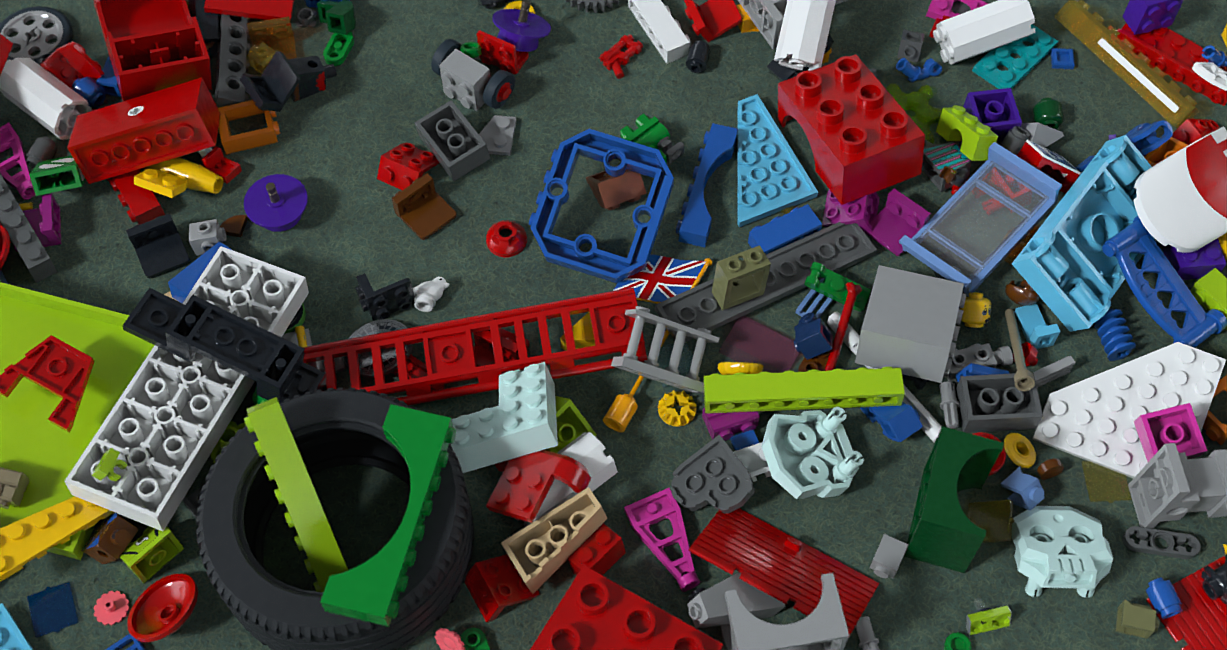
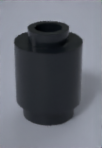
(698, 57)

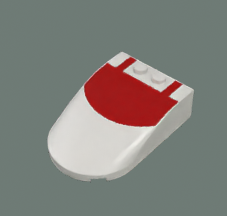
(1186, 195)

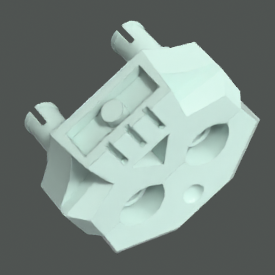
(822, 449)
(1060, 549)

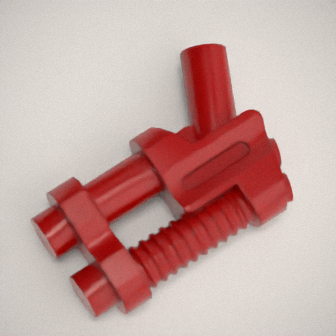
(615, 57)

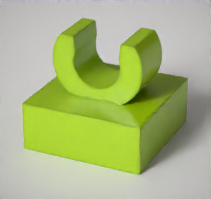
(107, 464)

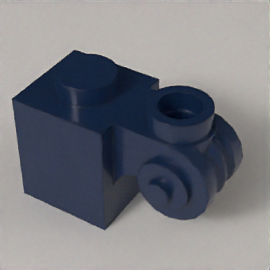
(812, 336)

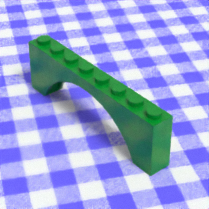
(374, 587)

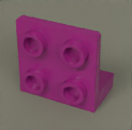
(858, 211)
(897, 219)
(46, 221)

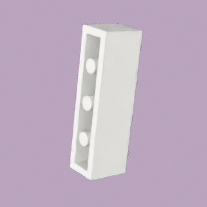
(661, 28)

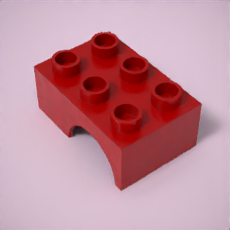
(152, 44)
(853, 127)
(609, 617)

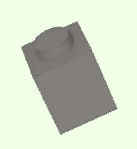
(888, 557)

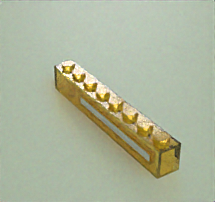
(1126, 63)

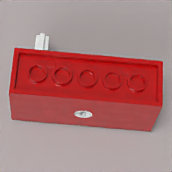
(145, 131)

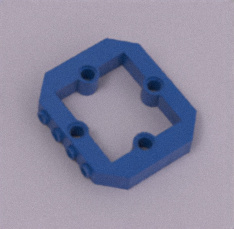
(603, 149)

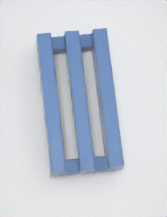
(799, 310)

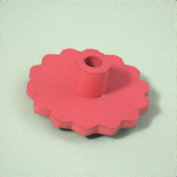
(111, 608)
(448, 640)

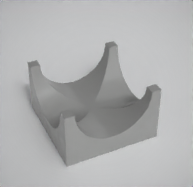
(819, 631)

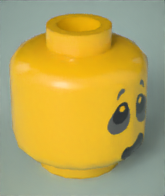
(976, 310)

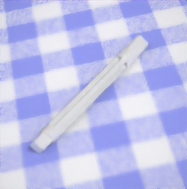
(851, 339)

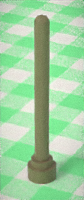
(1023, 378)

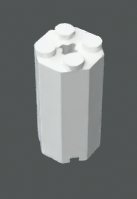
(984, 29)
(804, 33)
(42, 96)
(590, 453)

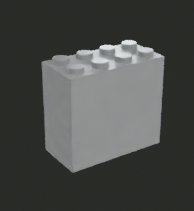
(911, 323)

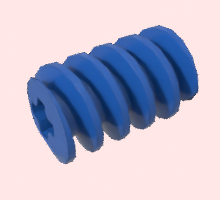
(1114, 335)

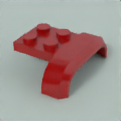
(528, 480)

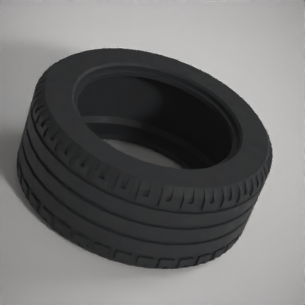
(239, 499)

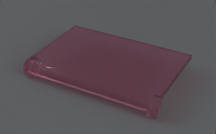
(759, 344)

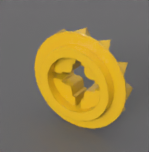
(670, 415)

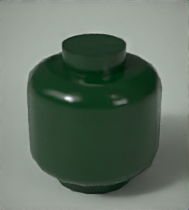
(1048, 113)

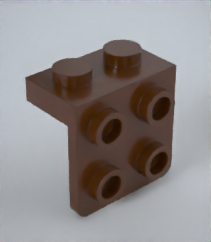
(422, 207)

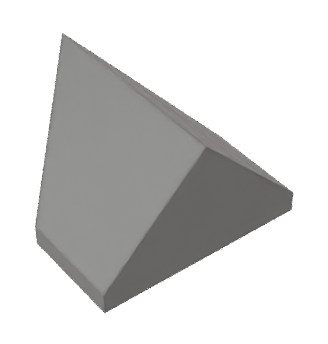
(1042, 134)

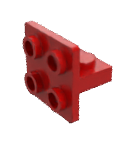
(484, 348)

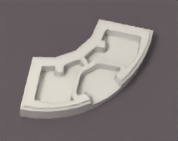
(1211, 73)

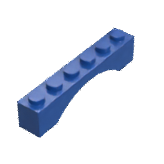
(697, 221)

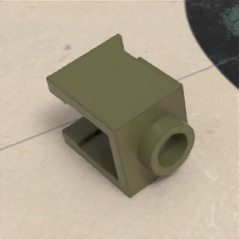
(1136, 620)

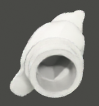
(428, 293)

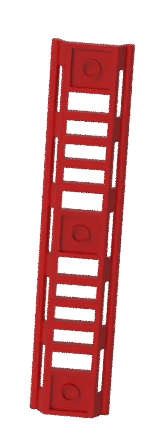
(452, 355)

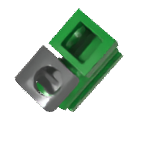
(654, 135)

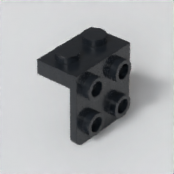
(274, 85)
(158, 246)
(385, 300)

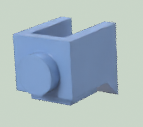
(1026, 489)

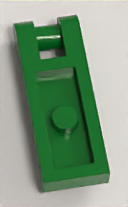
(834, 286)

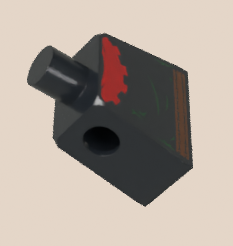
(312, 76)

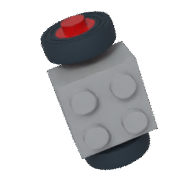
(469, 79)

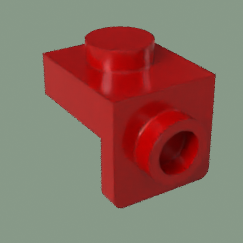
(220, 165)

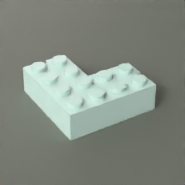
(517, 427)

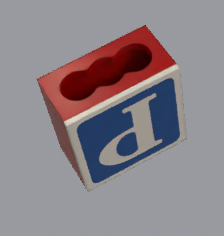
(1050, 164)

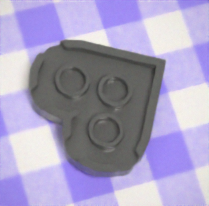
(712, 478)

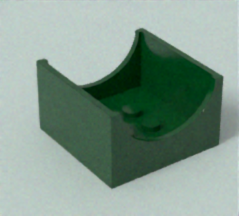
(939, 527)

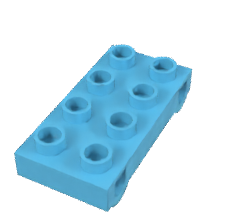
(1066, 252)

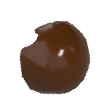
(1022, 294)

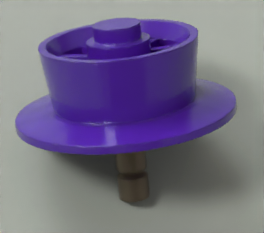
(521, 27)
(276, 202)

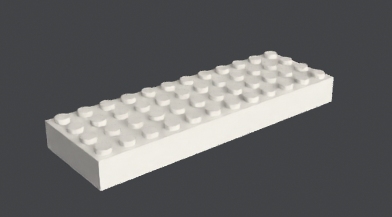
(180, 407)

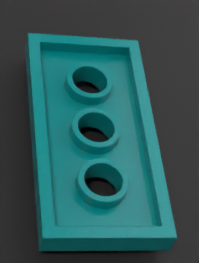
(1018, 67)

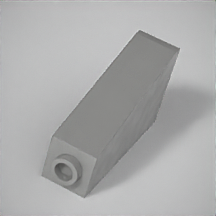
(711, 609)

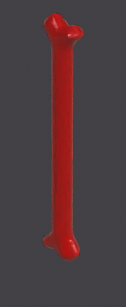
(853, 291)

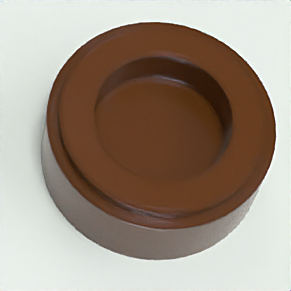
(1050, 468)

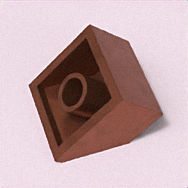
(614, 190)

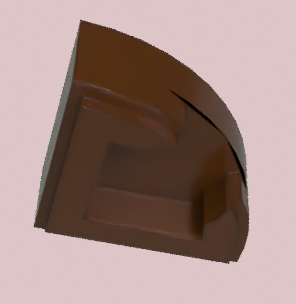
(235, 225)

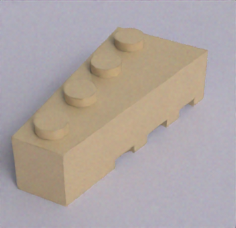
(552, 538)

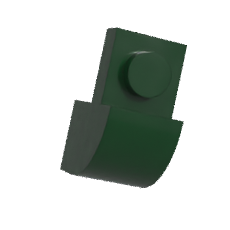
(337, 15)

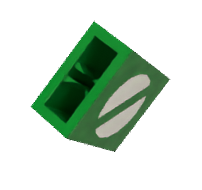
(56, 175)

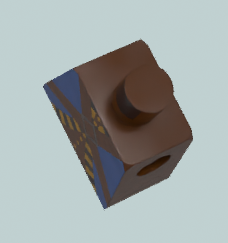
(111, 538)

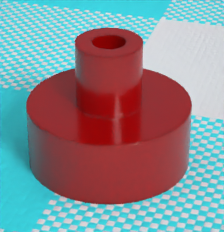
(1030, 354)

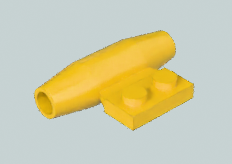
(176, 175)

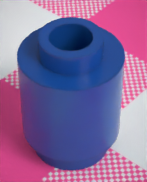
(1164, 598)

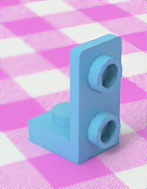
(1035, 328)

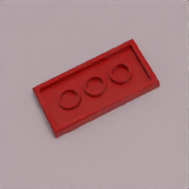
(251, 8)

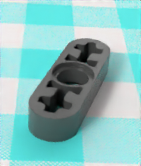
(1168, 536)

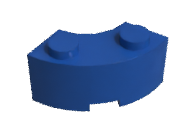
(896, 421)

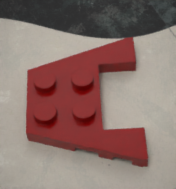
(57, 369)

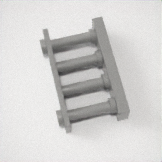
(649, 368)

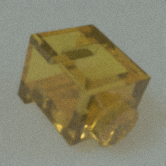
(260, 56)

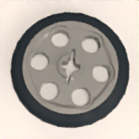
(16, 22)

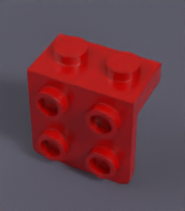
(713, 17)
(71, 63)
(1194, 129)
(404, 165)

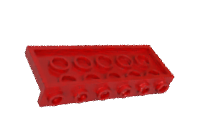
(1175, 57)

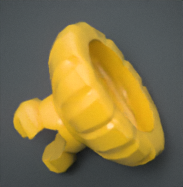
(731, 368)

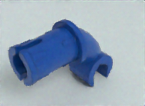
(1215, 56)
(915, 73)

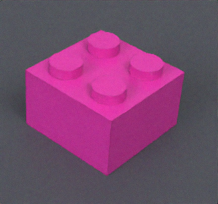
(1170, 426)

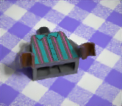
(945, 165)

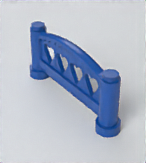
(1197, 323)

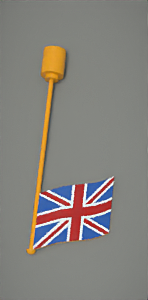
(658, 282)

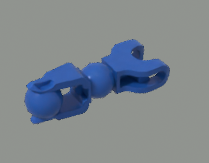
(1144, 139)

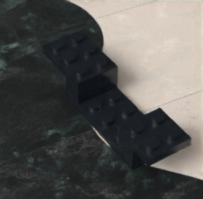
(225, 339)

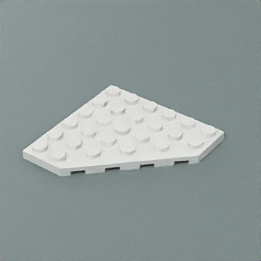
(1099, 413)

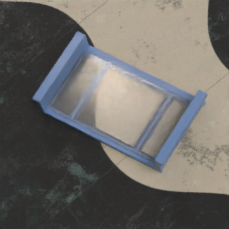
(984, 219)

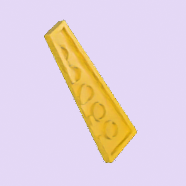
(43, 530)

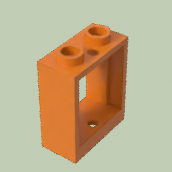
(249, 139)

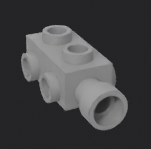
(973, 355)

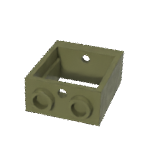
(741, 280)

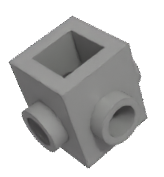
(205, 235)

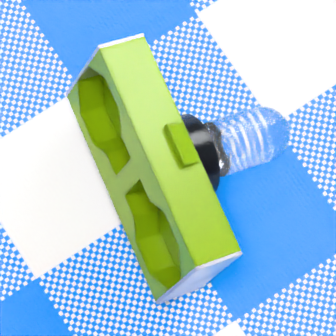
(987, 618)

